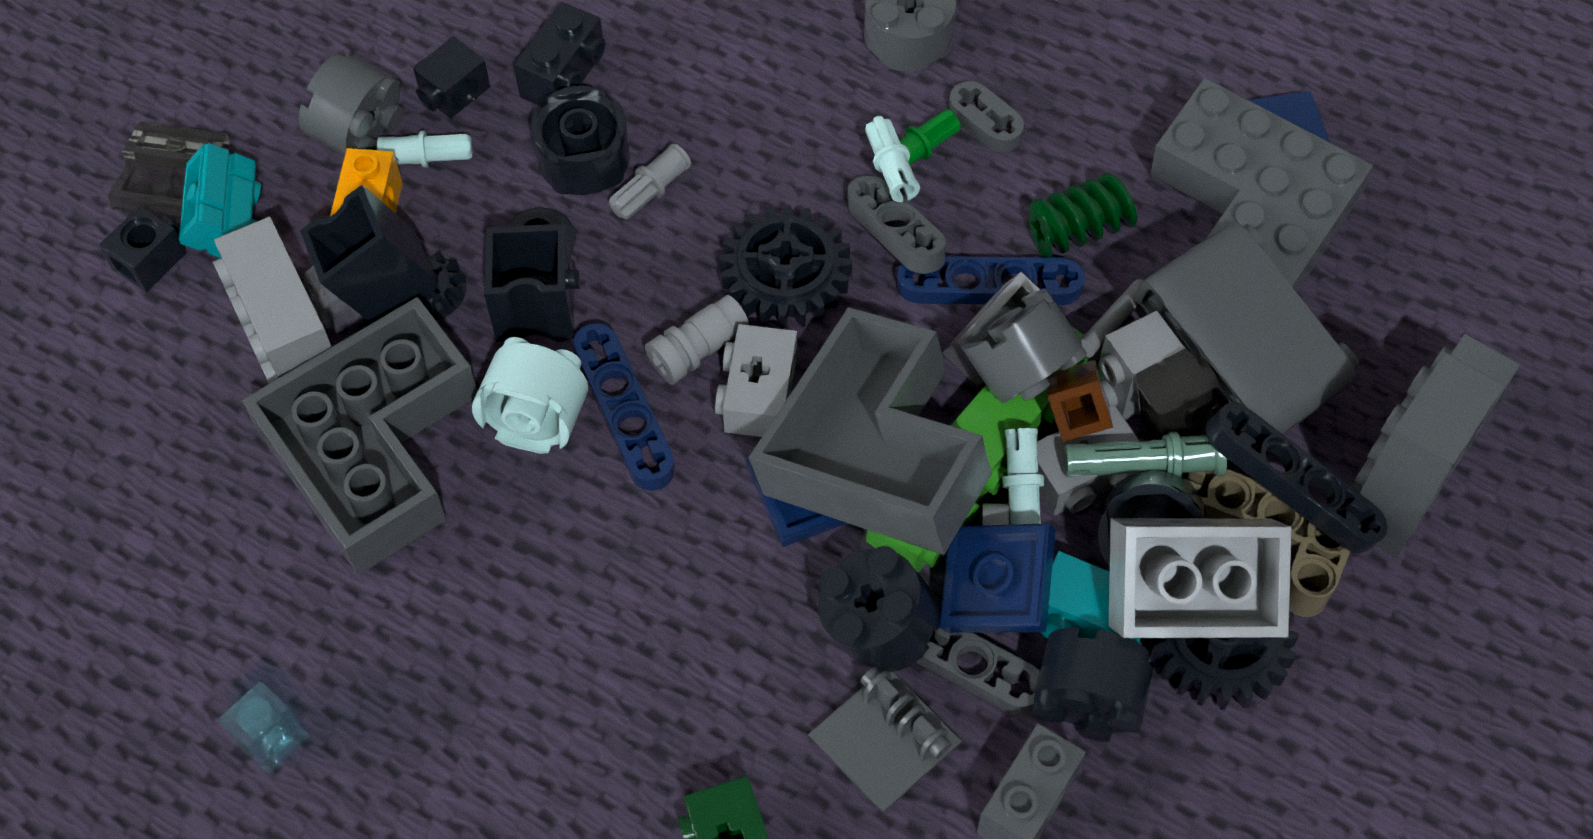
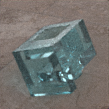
(263, 727)

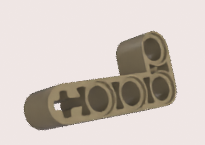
(1308, 558)

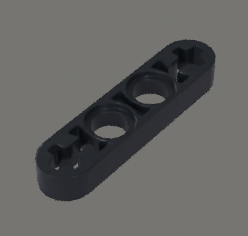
(1293, 483)

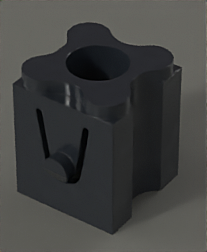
(369, 256)
(530, 281)

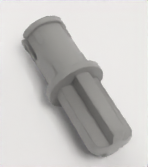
(649, 181)

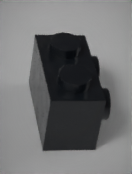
(559, 54)

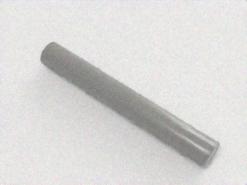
(1111, 319)

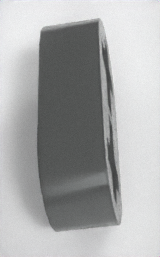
(990, 112)

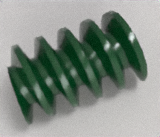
(1079, 211)

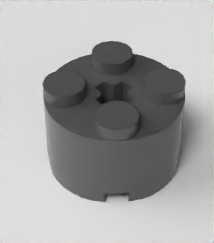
(909, 32)
(350, 104)
(1023, 347)

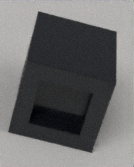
(451, 78)
(143, 248)

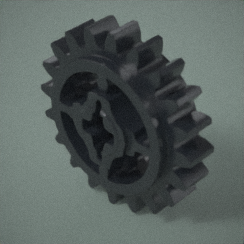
(788, 272)
(1208, 675)

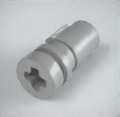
(698, 337)

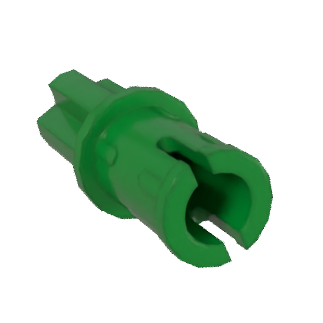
(929, 135)

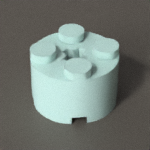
(531, 395)

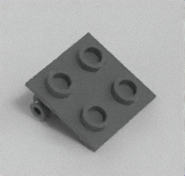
(884, 738)

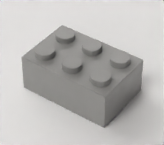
(269, 299)
(1199, 578)

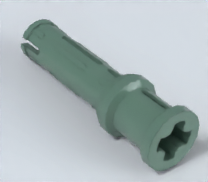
(1170, 454)

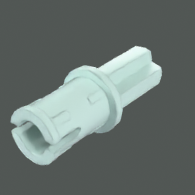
(425, 149)
(891, 159)

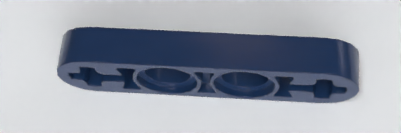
(989, 273)
(623, 406)

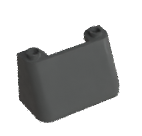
(1250, 327)

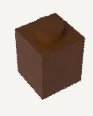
(1079, 401)

